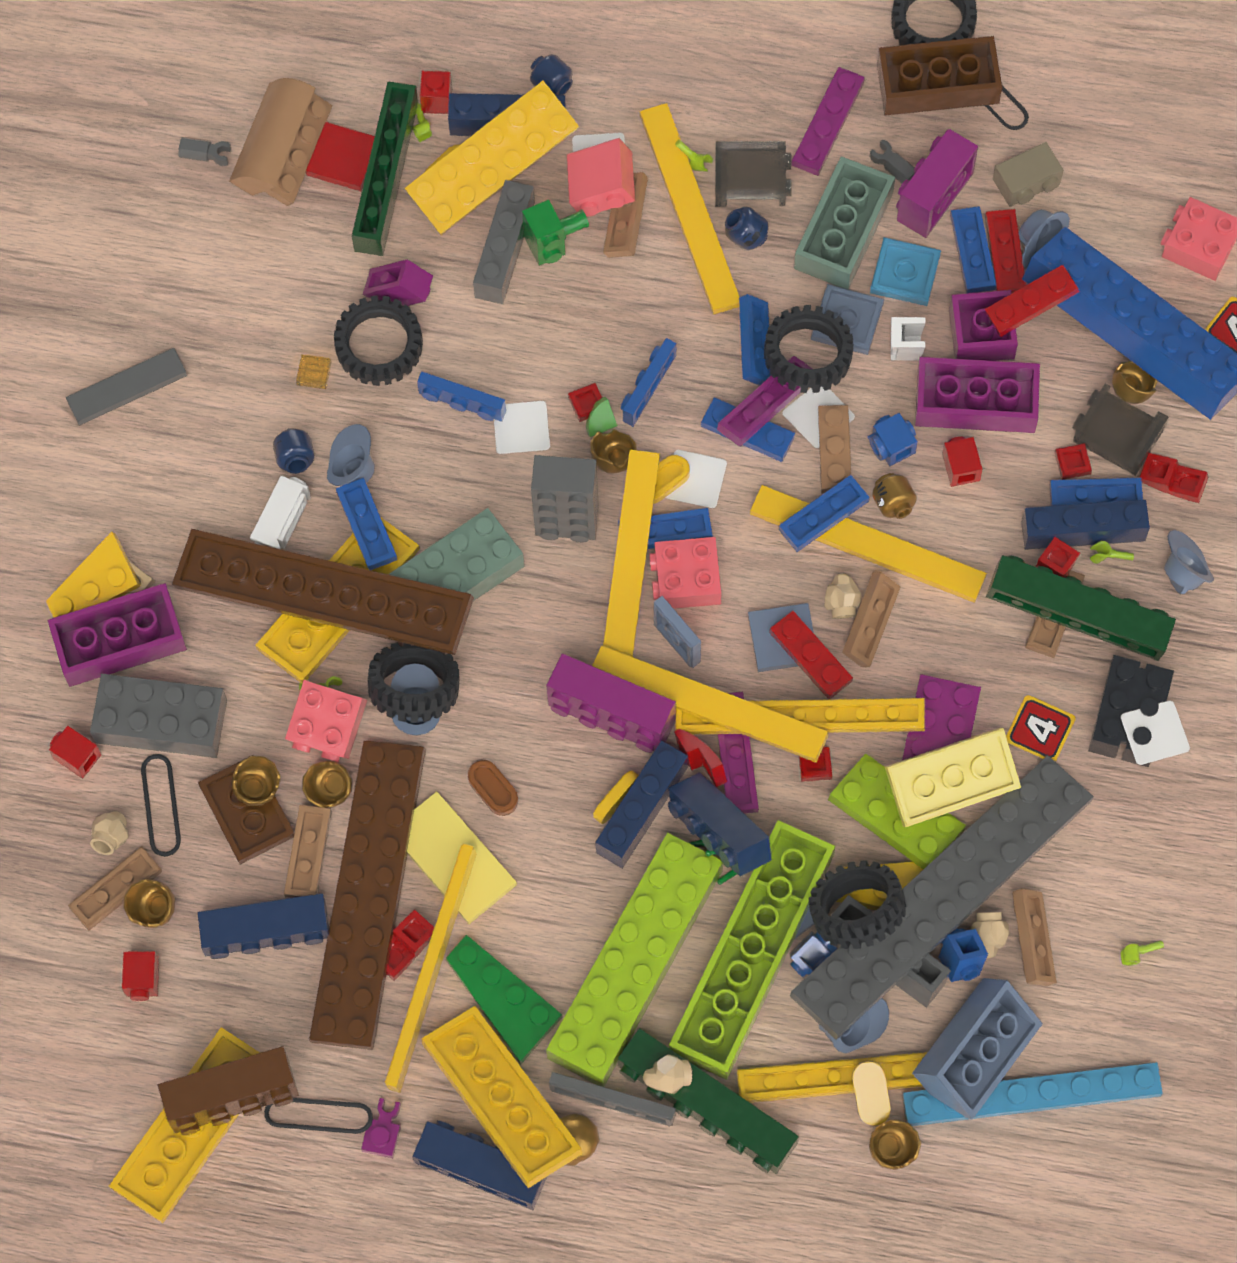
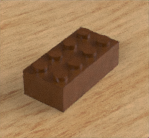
(939, 75)
(228, 1091)

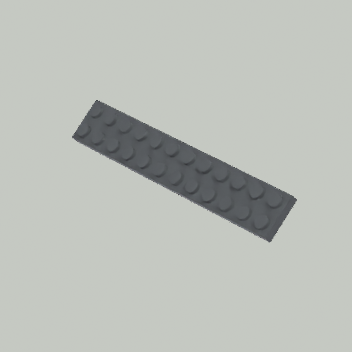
(945, 896)

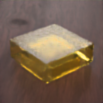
(313, 371)

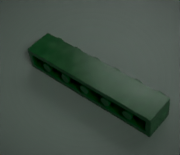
(385, 169)
(1081, 607)
(714, 1106)

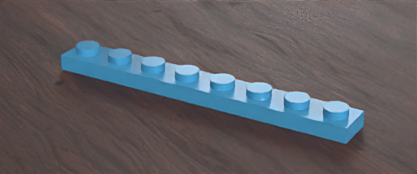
(1045, 1094)

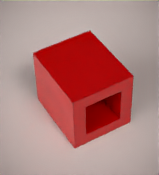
(435, 91)
(962, 461)
(74, 751)
(140, 974)

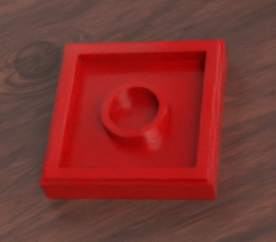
(341, 156)

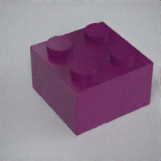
(973, 332)

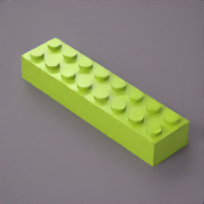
(751, 951)
(634, 960)

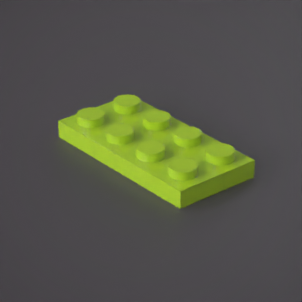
(870, 801)

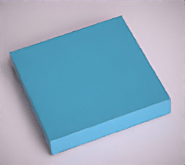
(905, 271)

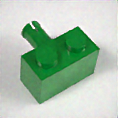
(547, 232)

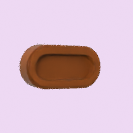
(492, 787)

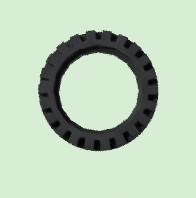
(908, 36)
(374, 309)
(804, 377)
(412, 705)
(865, 928)

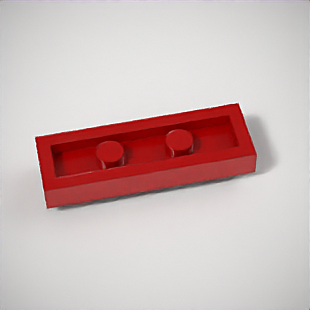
(1005, 249)
(1031, 300)
(811, 655)

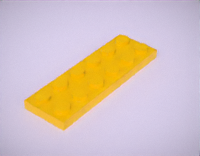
(491, 156)
(302, 644)
(501, 1096)
(167, 1161)

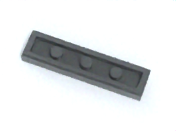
(126, 386)
(612, 1099)

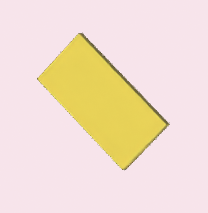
(953, 777)
(435, 846)

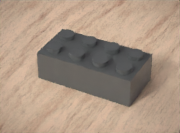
(565, 498)
(158, 715)

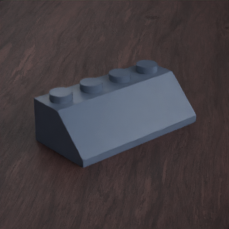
(978, 1047)

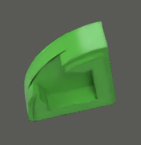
(600, 418)

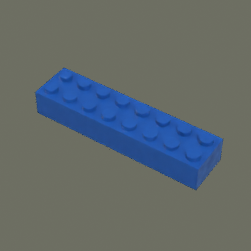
(1141, 324)

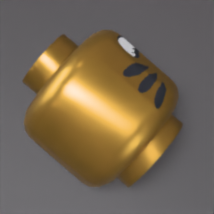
(894, 496)

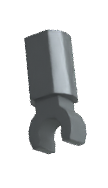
(203, 150)
(893, 162)

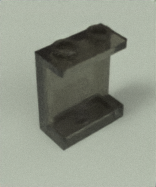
(751, 171)
(1118, 430)

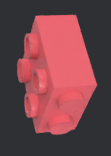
(601, 177)
(1200, 238)
(686, 572)
(325, 721)

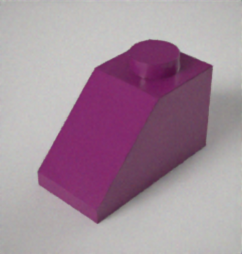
(399, 281)

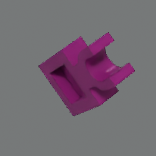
(382, 1134)

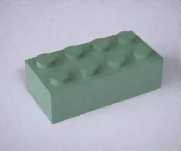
(844, 223)
(468, 558)

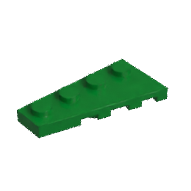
(510, 1004)

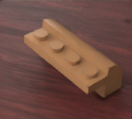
(281, 140)

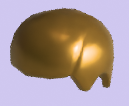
(1133, 383)
(612, 450)
(255, 780)
(327, 784)
(149, 903)
(584, 1133)
(894, 1144)

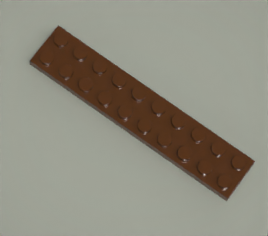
(323, 591)
(367, 895)

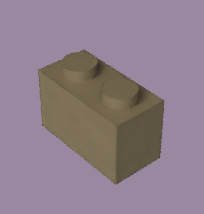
(1028, 175)

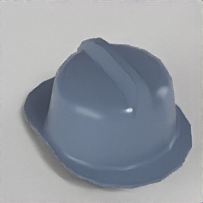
(1039, 230)
(350, 456)
(1186, 563)
(415, 680)
(864, 1030)

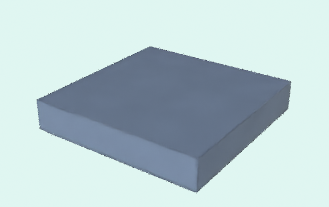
(857, 310)
(677, 632)
(767, 650)

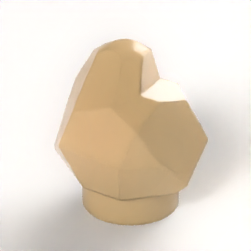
(842, 597)
(108, 832)
(991, 931)
(668, 1074)

